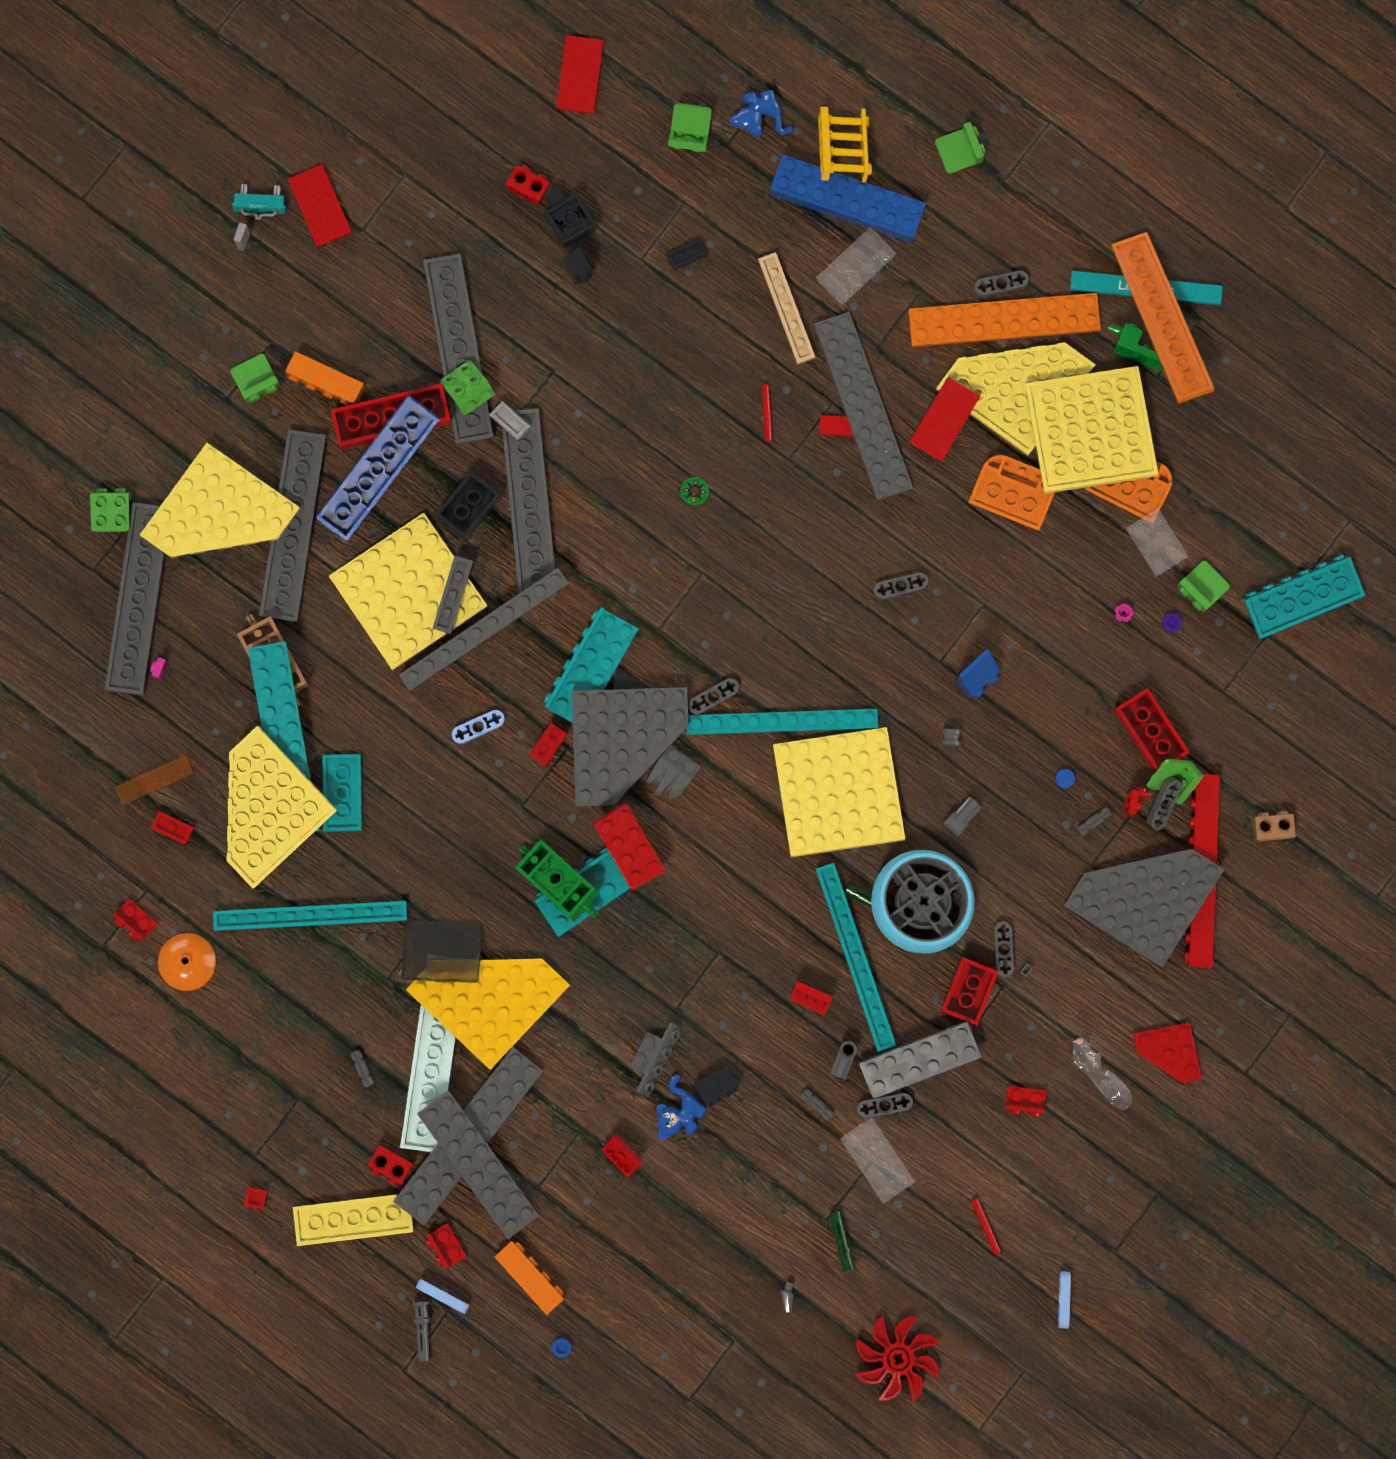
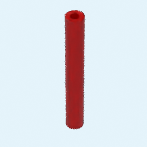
(767, 413)
(986, 1226)

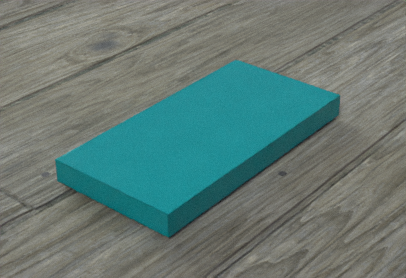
(344, 791)

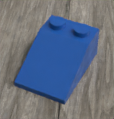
(978, 675)

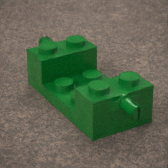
(1128, 346)
(571, 894)

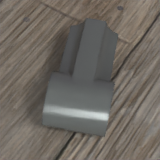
(959, 820)
(843, 1062)

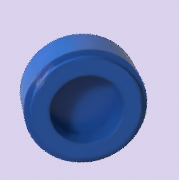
(1065, 779)
(561, 1348)

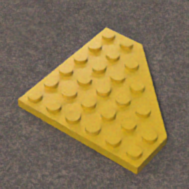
(496, 1009)

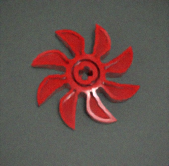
(908, 1360)

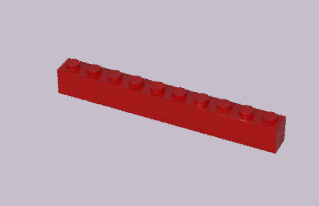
(1203, 841)

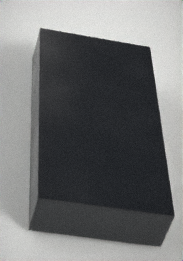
(686, 254)

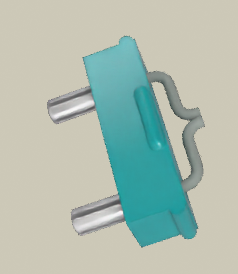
(253, 203)

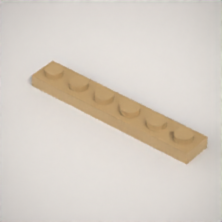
(786, 308)

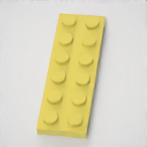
(350, 1220)

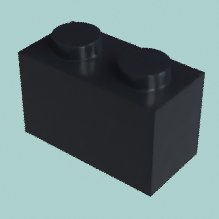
(577, 267)
(717, 1085)

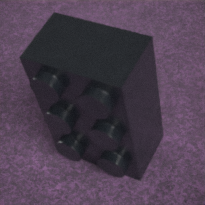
(468, 506)

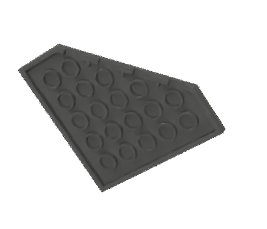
(621, 737)
(1147, 900)

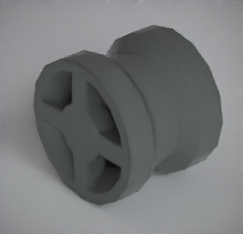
(951, 737)

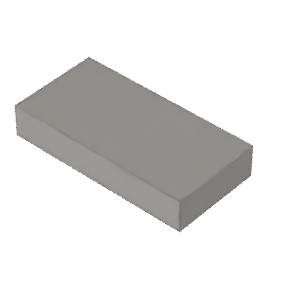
(241, 236)
(509, 420)

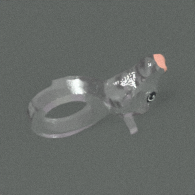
(1103, 1079)

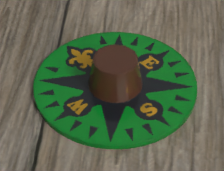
(694, 491)

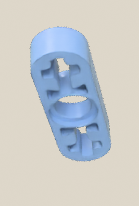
(467, 738)
(442, 1296)
(1064, 1299)

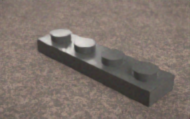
(452, 595)

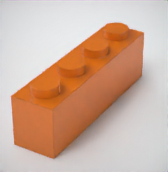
(324, 379)
(526, 1274)

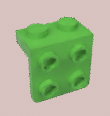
(690, 127)
(960, 149)
(255, 378)
(467, 387)
(110, 510)
(1203, 586)
(1183, 771)

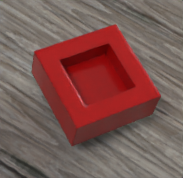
(255, 1198)

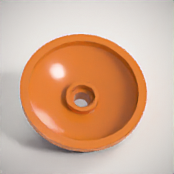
(200, 965)

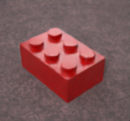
(969, 991)

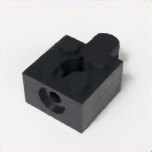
(568, 217)

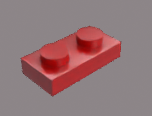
(172, 828)

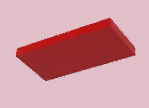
(579, 74)
(319, 206)
(944, 419)

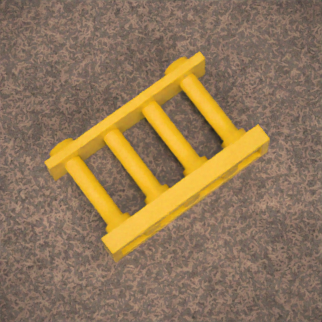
(827, 151)

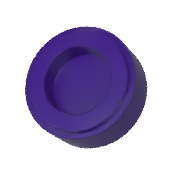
(1171, 622)

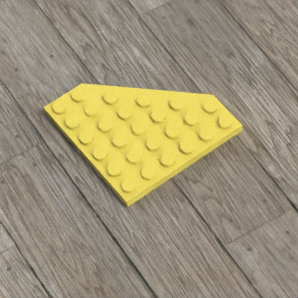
(1001, 384)
(217, 509)
(268, 807)

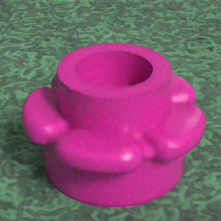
(1123, 607)

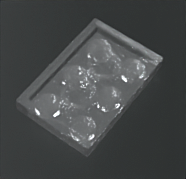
(1157, 542)

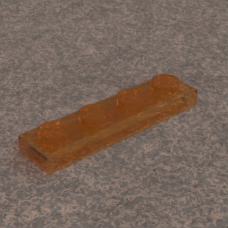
(154, 780)

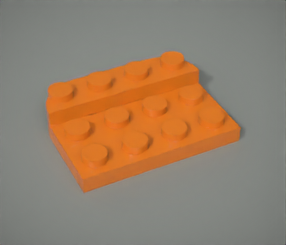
(1012, 491)
(1137, 495)

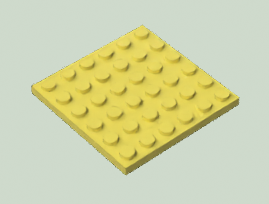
(1091, 429)
(400, 588)
(839, 792)

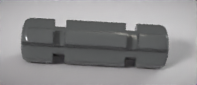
(1094, 821)
(362, 1068)
(816, 1104)

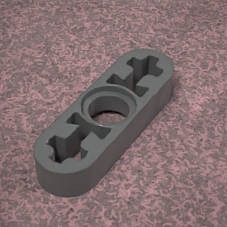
(986, 282)
(913, 577)
(723, 685)
(1163, 794)
(1010, 944)
(897, 1098)

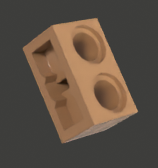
(1274, 831)

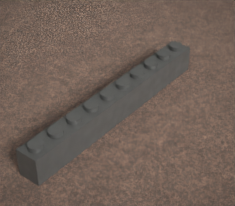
(483, 629)

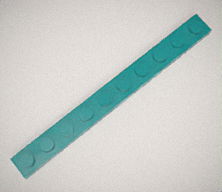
(782, 722)
(310, 915)
(855, 957)

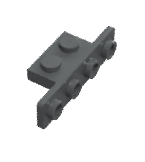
(653, 1055)

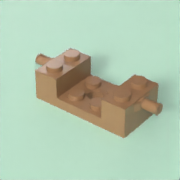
(266, 633)

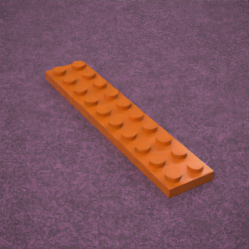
(1162, 318)
(1004, 320)

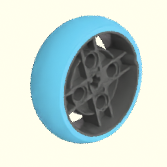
(902, 873)

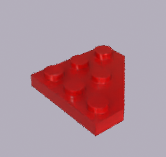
(1170, 1050)

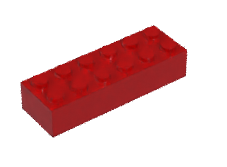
(362, 421)

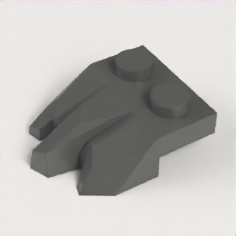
(672, 773)

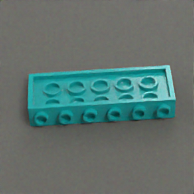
(1303, 596)
(592, 661)
(603, 876)

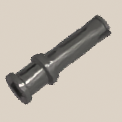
(421, 1320)

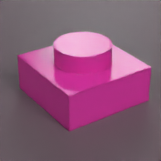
(158, 668)

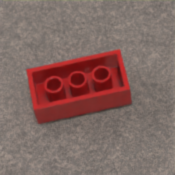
(1151, 730)
(628, 846)

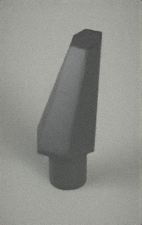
(787, 1297)

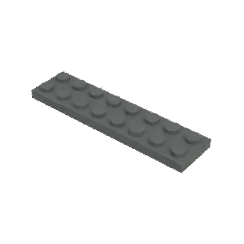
(477, 1164)

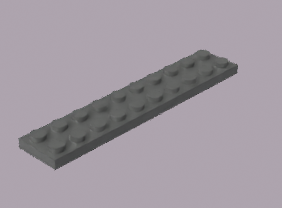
(456, 339)
(863, 406)
(529, 502)
(290, 552)
(135, 607)
(487, 1113)

